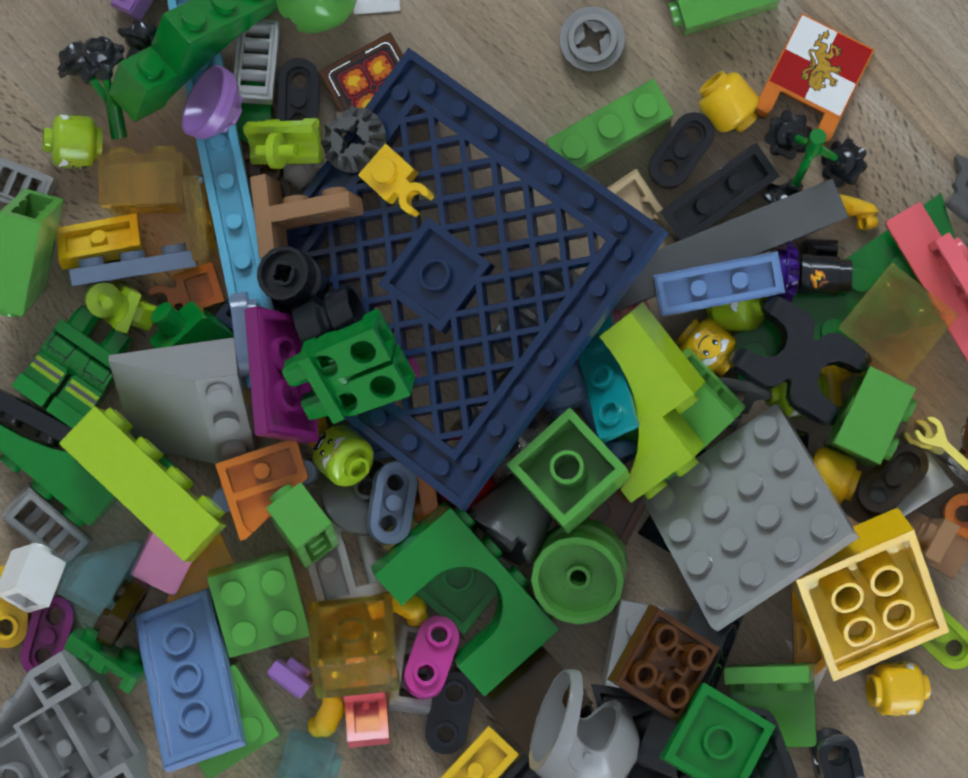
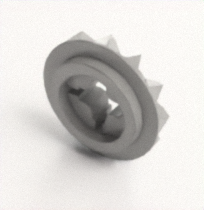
(597, 21)

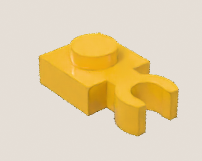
(392, 178)

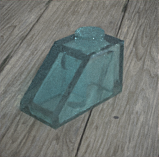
(98, 575)

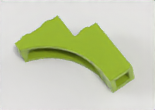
(662, 389)

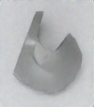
(577, 746)

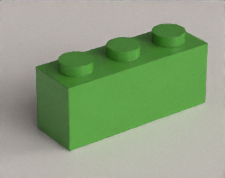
(613, 127)
(302, 524)

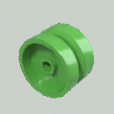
(580, 572)

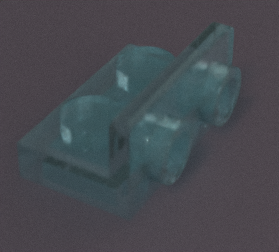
(309, 757)

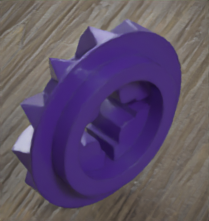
(790, 267)

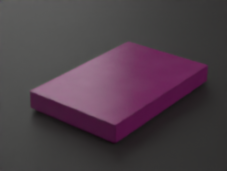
(275, 403)

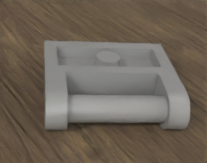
(334, 576)

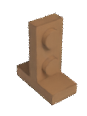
(277, 215)
(939, 543)

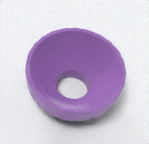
(212, 104)

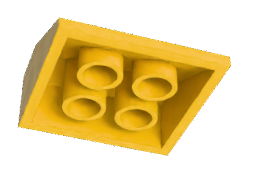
(871, 597)

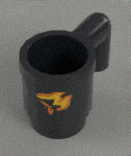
(822, 269)

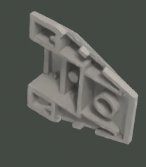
(68, 726)

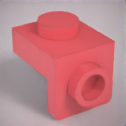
(367, 720)

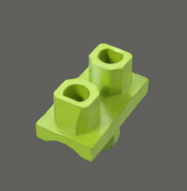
(284, 142)
(119, 305)

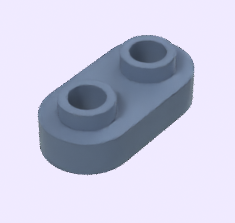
(238, 303)
(395, 504)

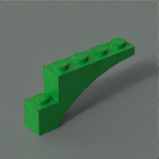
(181, 47)
(59, 476)

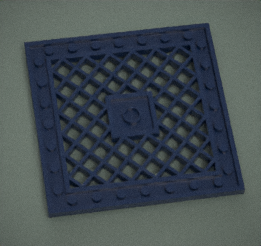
(442, 274)

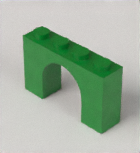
(448, 542)

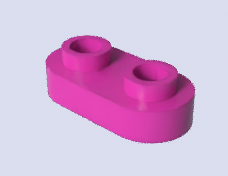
(432, 656)

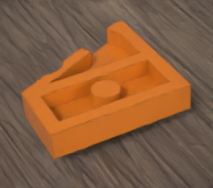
(254, 478)

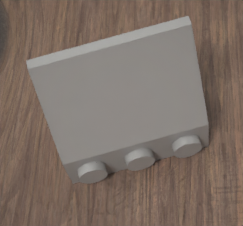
(187, 399)

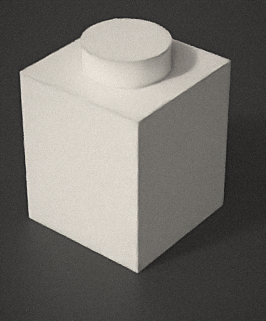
(31, 577)

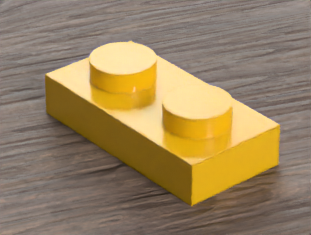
(98, 238)
(484, 758)

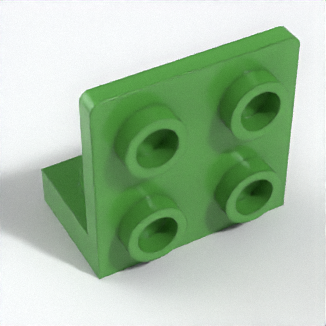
(784, 691)

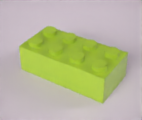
(143, 484)

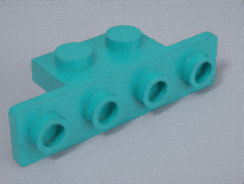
(607, 388)

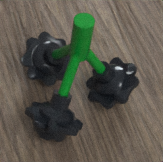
(98, 58)
(792, 135)

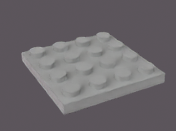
(749, 518)

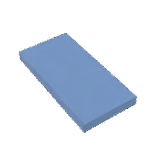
(189, 681)

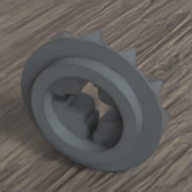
(355, 156)

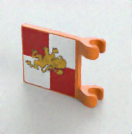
(818, 71)

